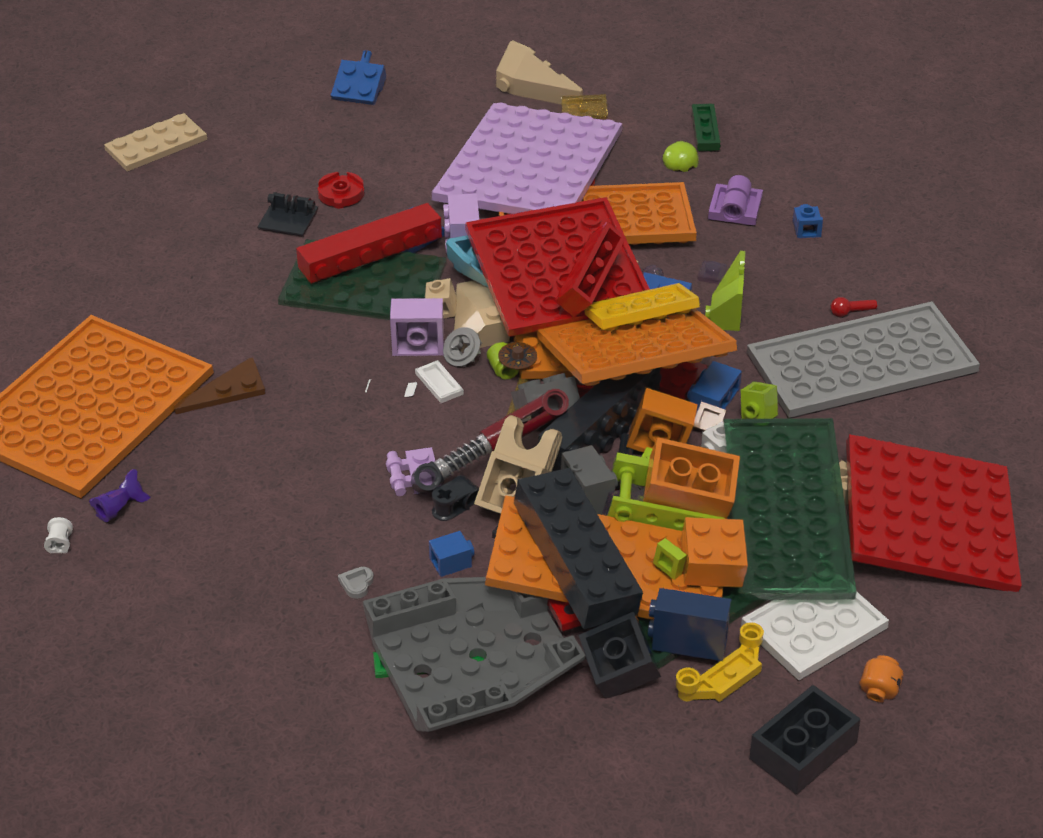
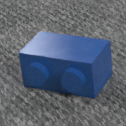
(716, 385)

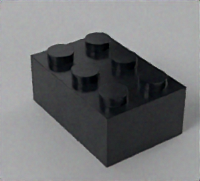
(804, 739)

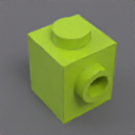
(759, 401)

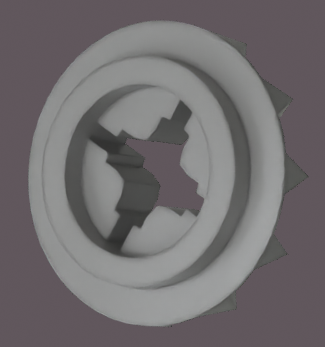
(455, 342)

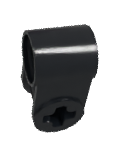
(454, 498)

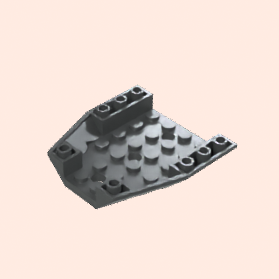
(448, 623)

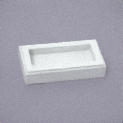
(439, 381)

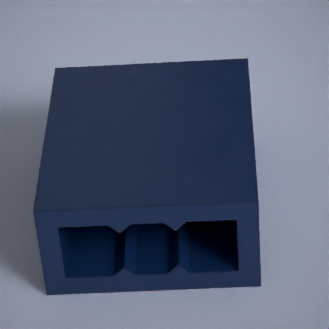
(689, 624)

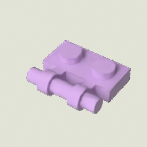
(413, 460)

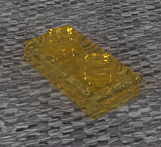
(585, 105)

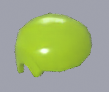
(680, 156)

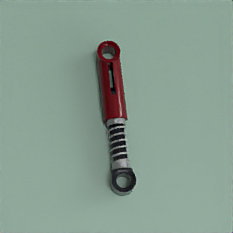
(487, 440)

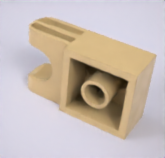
(513, 462)

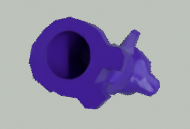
(111, 502)

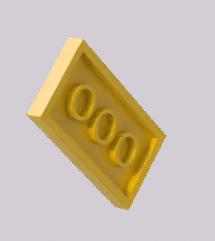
(642, 305)

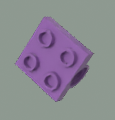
(736, 202)

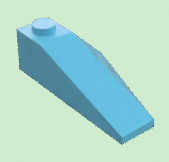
(464, 259)

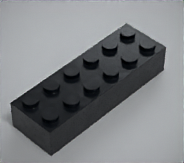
(602, 413)
(577, 548)

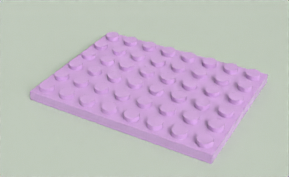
(528, 159)

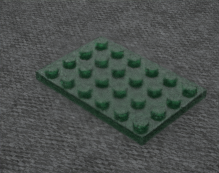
(367, 288)

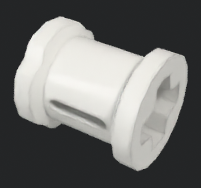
(59, 531)

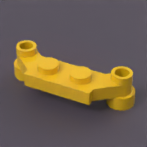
(727, 674)

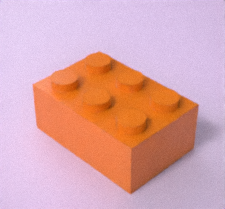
(691, 478)

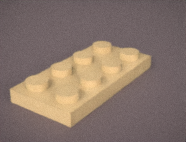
(155, 142)

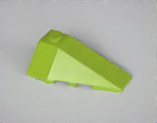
(727, 298)

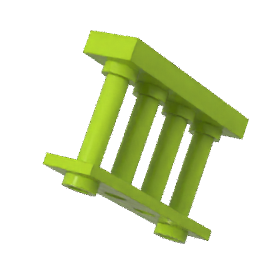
(634, 470)

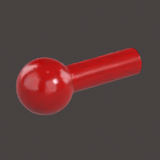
(841, 306)

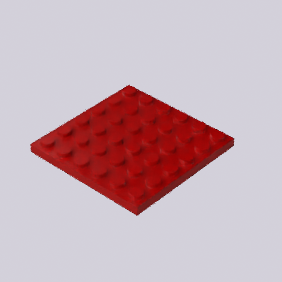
(532, 254)
(931, 514)

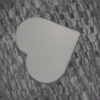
(356, 581)

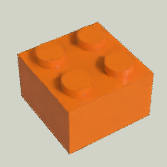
(661, 417)
(714, 552)

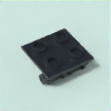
(288, 214)

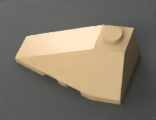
(529, 77)
(479, 312)

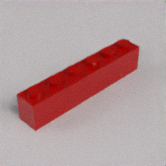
(369, 242)

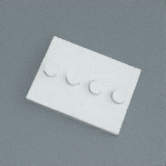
(815, 632)

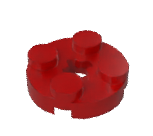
(340, 189)

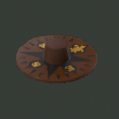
(517, 355)

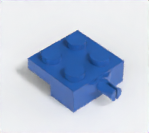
(359, 80)

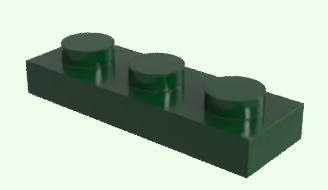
(705, 127)

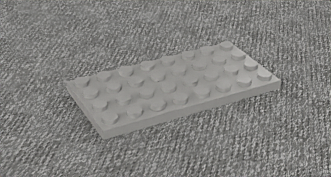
(862, 359)

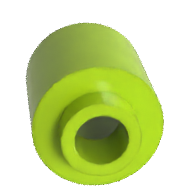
(500, 370)

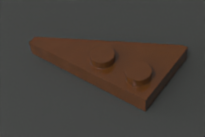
(234, 385)

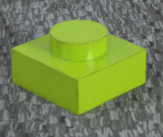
(669, 558)

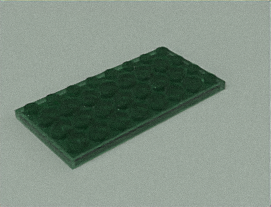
(791, 509)

